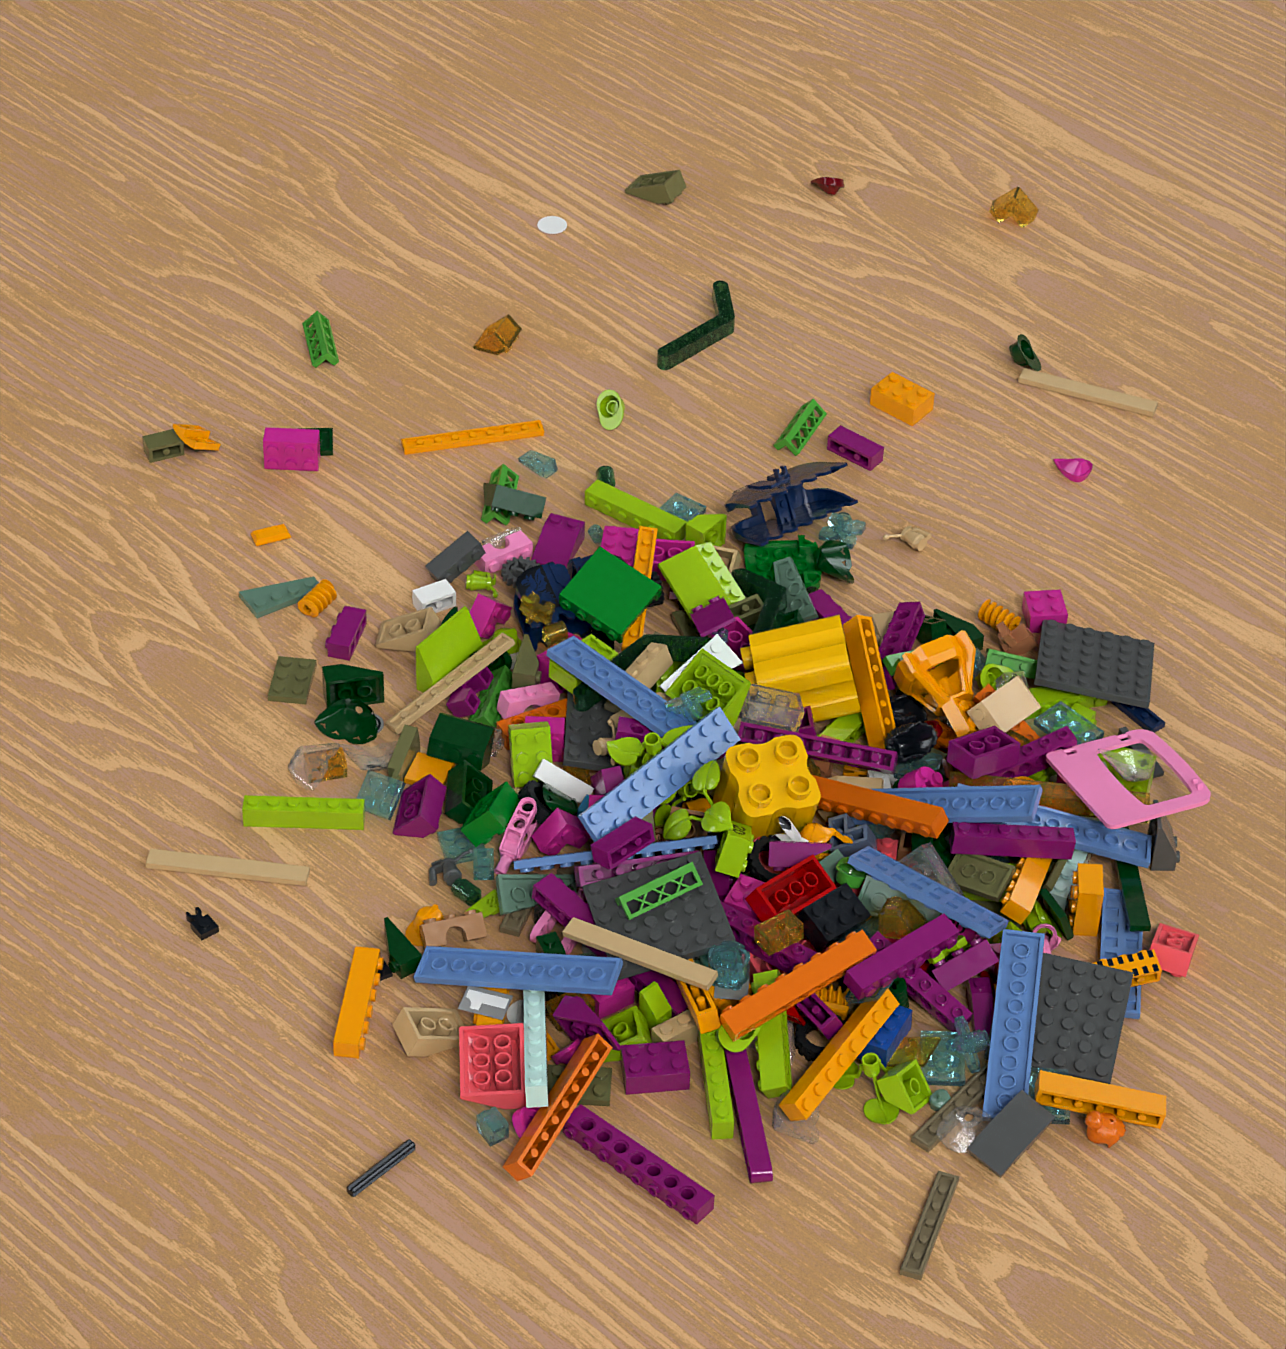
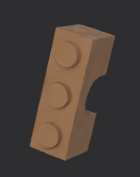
(470, 925)

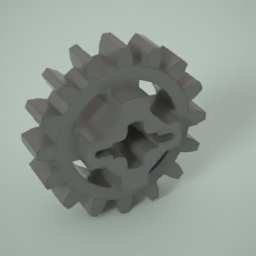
(513, 569)

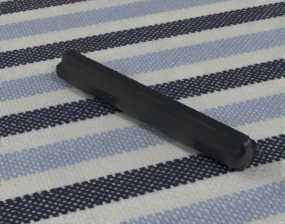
(381, 1168)

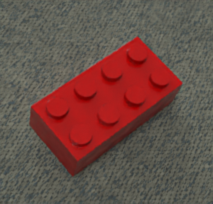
(791, 890)

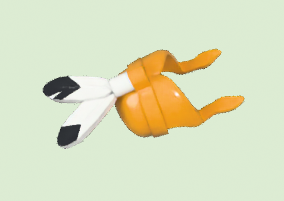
(810, 833)

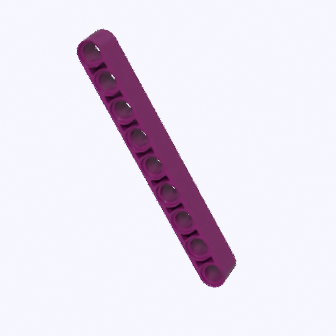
(748, 1117)

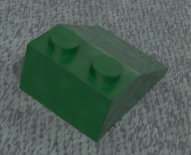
(352, 682)

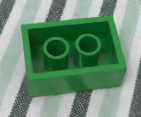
(491, 815)

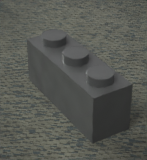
(456, 558)

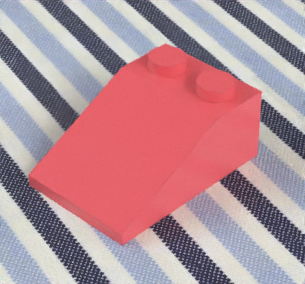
(1174, 949)

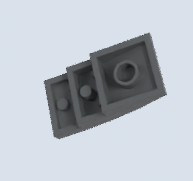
(1010, 1133)

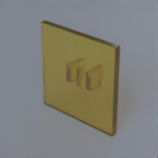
(914, 1048)

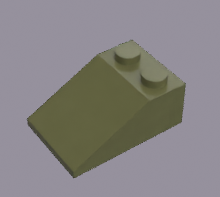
(658, 187)
(526, 667)

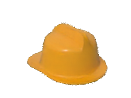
(412, 932)

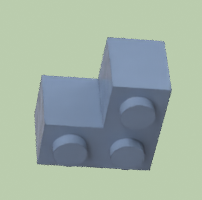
(861, 835)

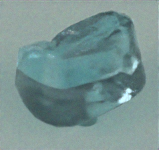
(596, 533)
(723, 633)

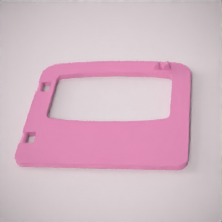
(1107, 796)

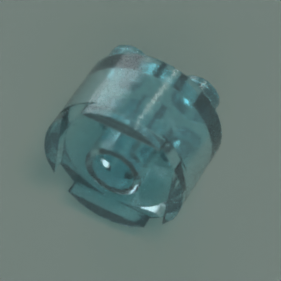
(732, 964)

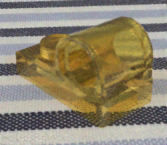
(554, 633)

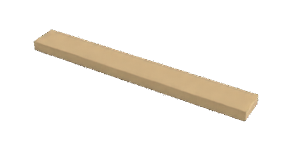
(1088, 392)
(450, 683)
(227, 867)
(640, 953)

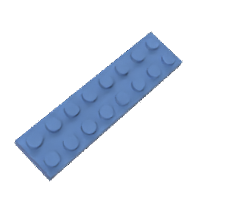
(928, 892)
(1119, 940)

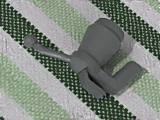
(449, 869)

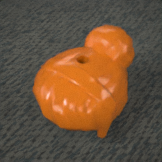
(1104, 1128)

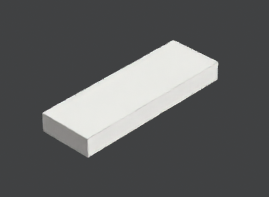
(562, 781)

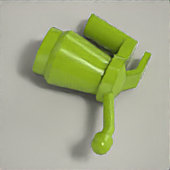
(481, 580)

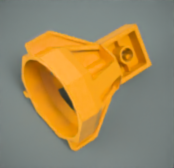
(946, 686)

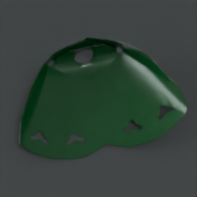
(830, 560)
(348, 722)
(559, 800)

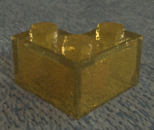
(1014, 204)

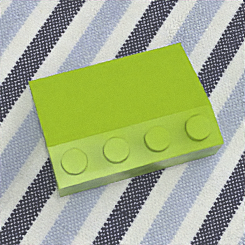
(700, 576)
(446, 649)
(724, 683)

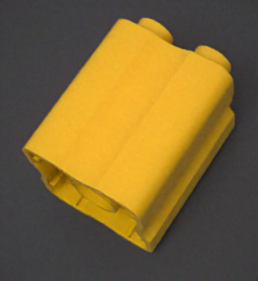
(807, 661)
(768, 783)

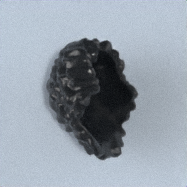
(906, 710)
(911, 741)

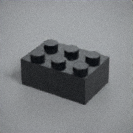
(833, 917)

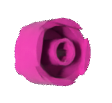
(921, 778)

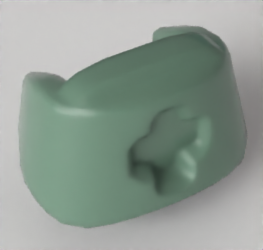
(939, 1099)

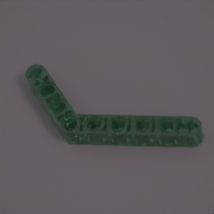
(704, 334)
(770, 593)
(680, 648)

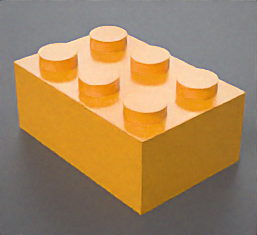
(902, 399)
(1086, 899)

